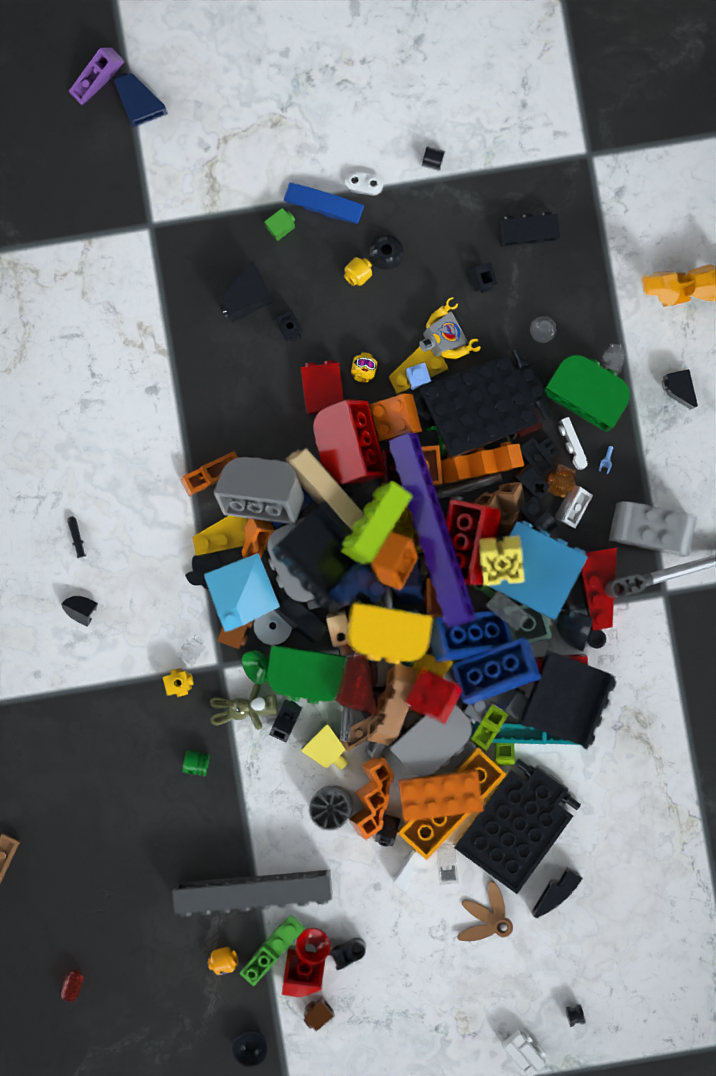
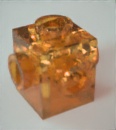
(561, 481)

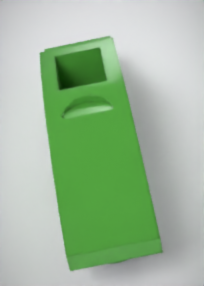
(272, 949)

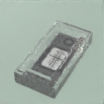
(447, 864)

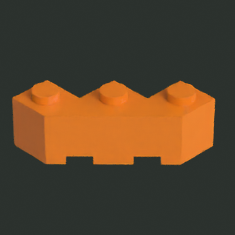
(482, 462)
(373, 797)

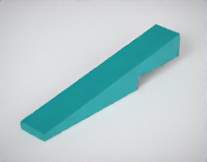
(522, 735)

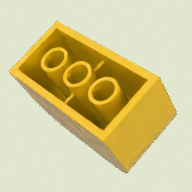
(387, 633)

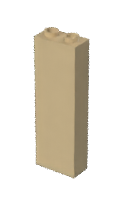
(322, 487)

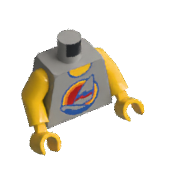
(445, 335)

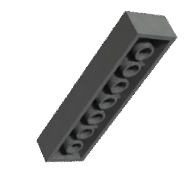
(252, 892)

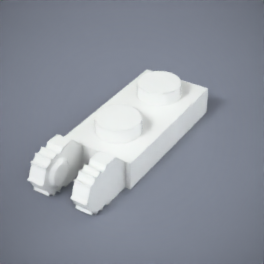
(573, 445)

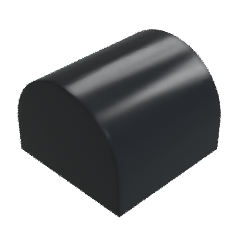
(433, 158)

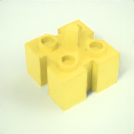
(502, 560)

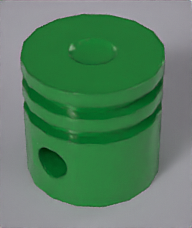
(196, 763)

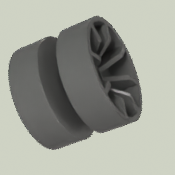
(331, 807)

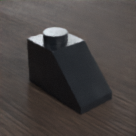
(680, 388)

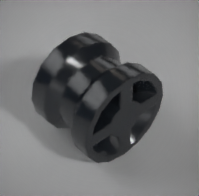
(575, 1015)

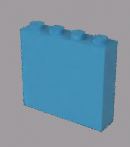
(547, 568)

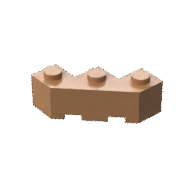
(391, 705)

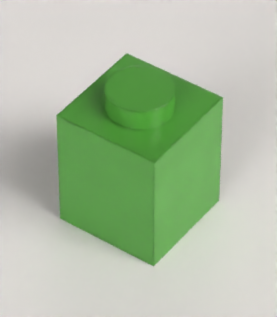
(280, 224)

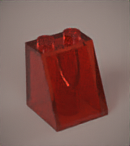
(357, 686)

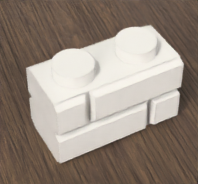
(524, 1053)

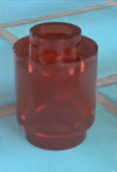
(71, 986)

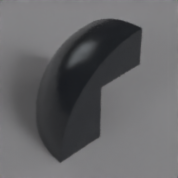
(573, 627)

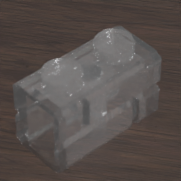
(508, 611)

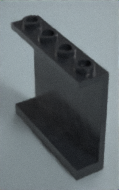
(315, 553)
(568, 699)

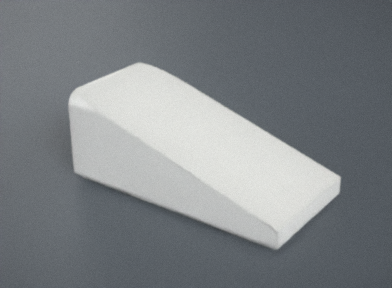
(403, 875)

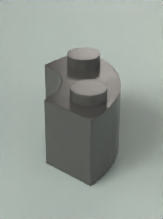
(511, 701)

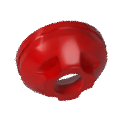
(316, 938)

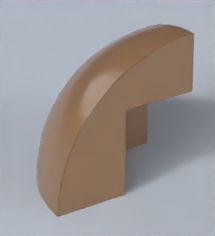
(508, 501)

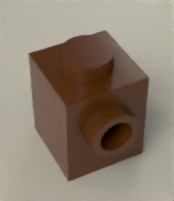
(318, 1014)

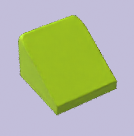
(504, 754)

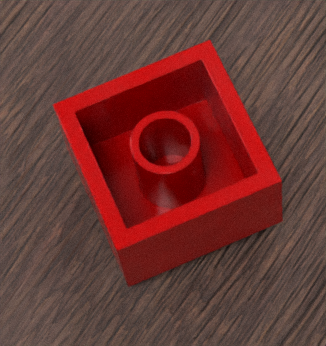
(433, 696)

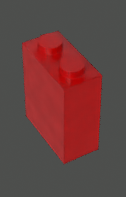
(321, 386)

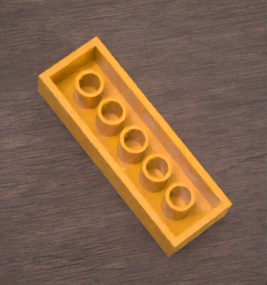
(430, 833)

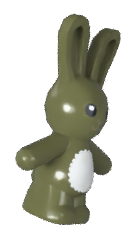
(242, 708)

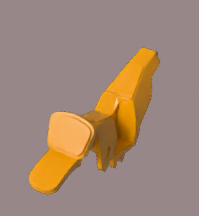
(677, 288)

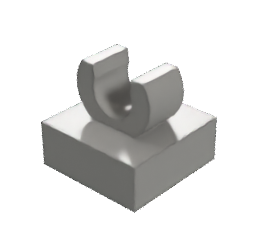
(375, 749)

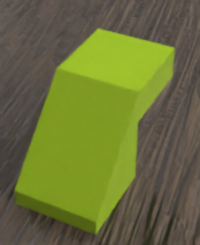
(489, 727)

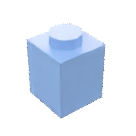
(418, 376)

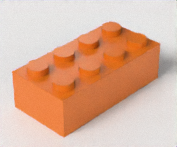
(440, 795)

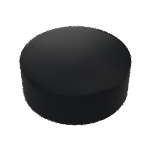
(596, 639)

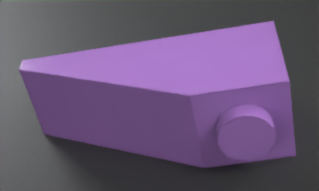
(96, 74)

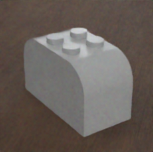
(260, 490)
(653, 528)
(290, 583)
(430, 744)

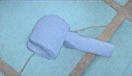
(606, 462)

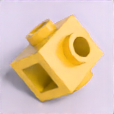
(171, 685)

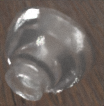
(543, 329)

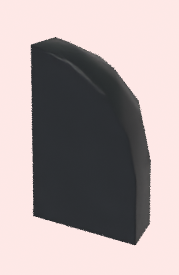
(79, 609)

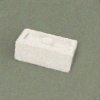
(573, 506)

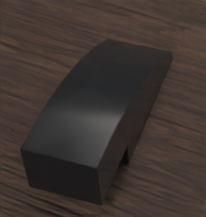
(300, 618)
(557, 893)

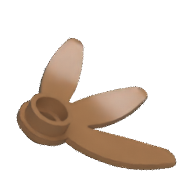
(483, 914)

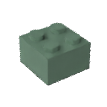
(534, 629)

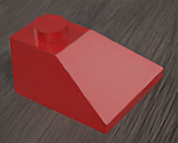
(300, 977)

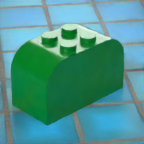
(589, 391)
(305, 674)

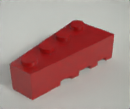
(594, 575)

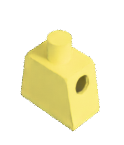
(326, 748)

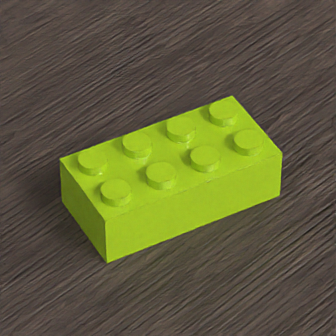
(376, 523)

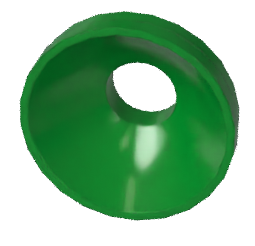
(255, 666)

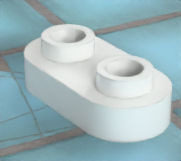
(363, 185)

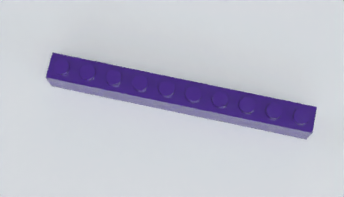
(432, 530)

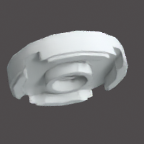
(270, 636)

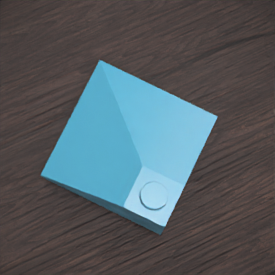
(241, 592)

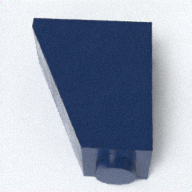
(138, 100)

